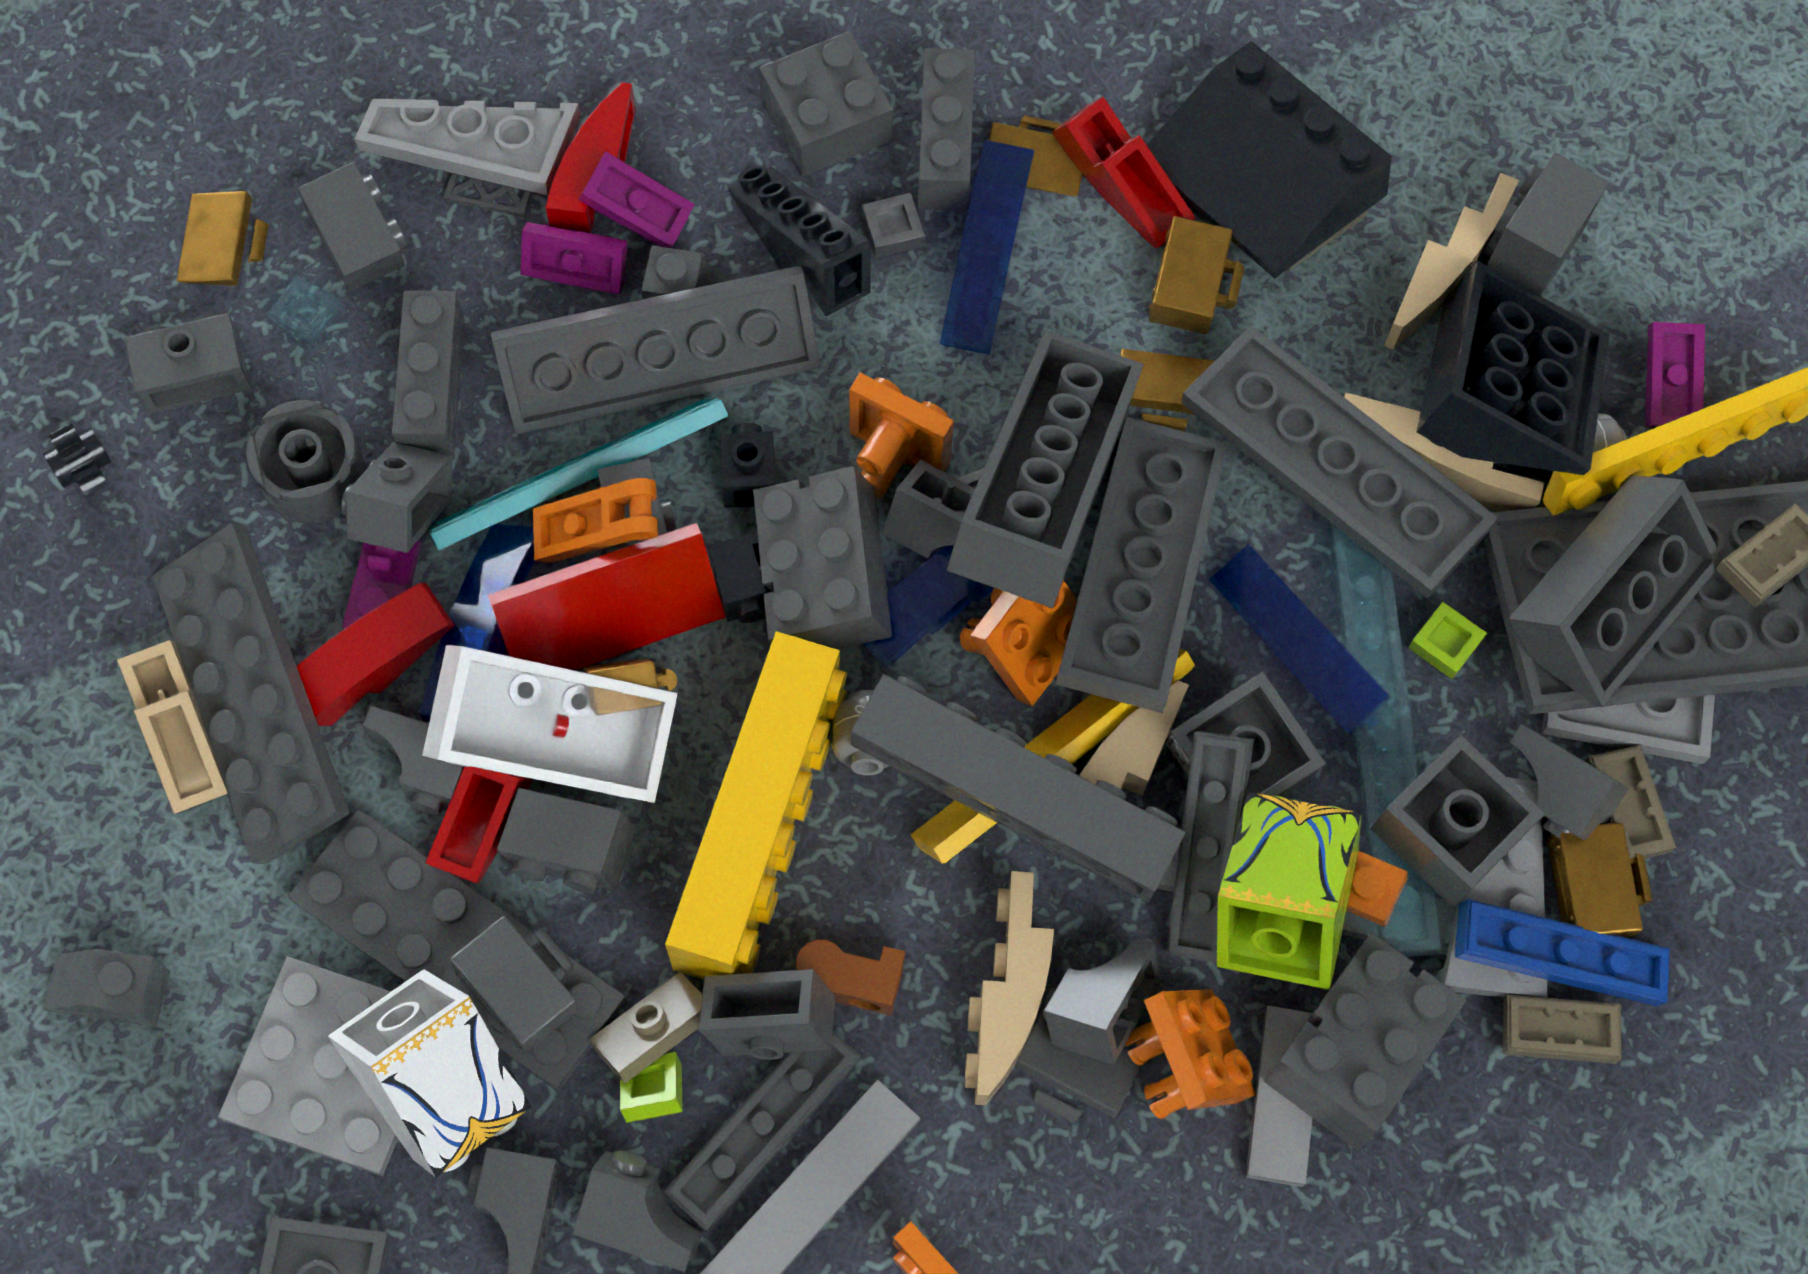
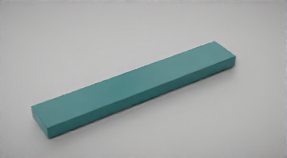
(575, 471)

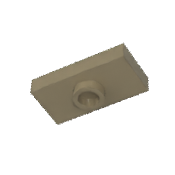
(1769, 557)
(1640, 808)
(650, 1028)
(1562, 1029)

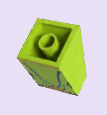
(1287, 889)

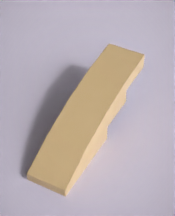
(1444, 267)
(1488, 486)

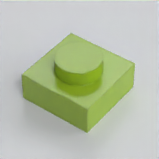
(1447, 640)
(653, 1091)

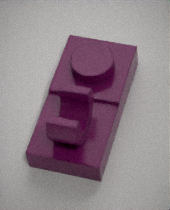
(636, 201)
(573, 257)
(1674, 371)
(378, 578)

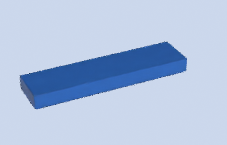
(1562, 952)

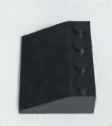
(1269, 160)
(1513, 377)

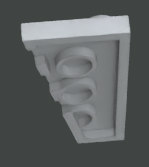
(491, 144)
(1512, 884)

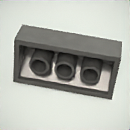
(1618, 587)

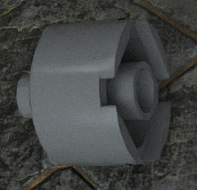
(304, 461)

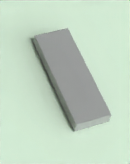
(1278, 1127)

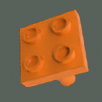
(895, 431)
(1022, 640)
(1199, 1049)

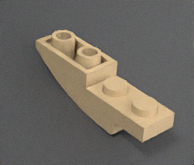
(1008, 1008)

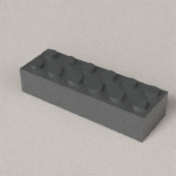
(1045, 469)

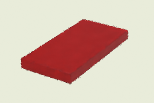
(611, 602)

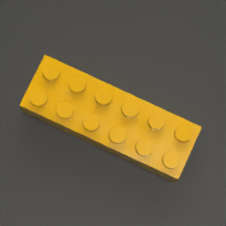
(756, 810)

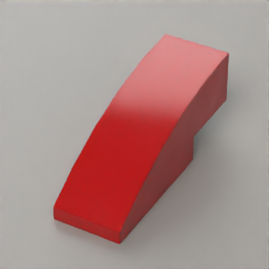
(604, 131)
(1122, 170)
(372, 652)
(475, 822)

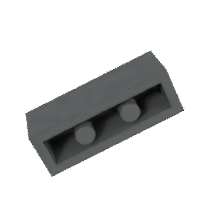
(946, 129)
(429, 371)

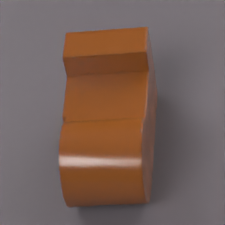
(854, 978)

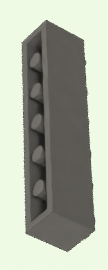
(1016, 786)

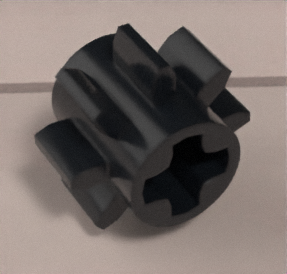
(77, 457)

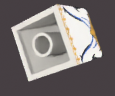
(432, 1071)

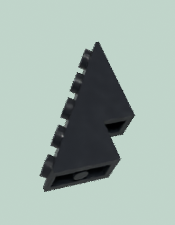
(806, 235)

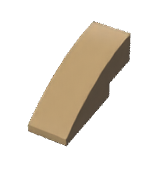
(172, 726)
(1135, 745)

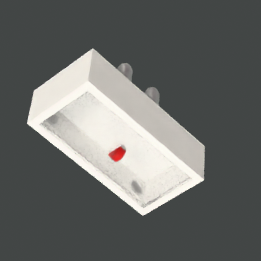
(549, 723)

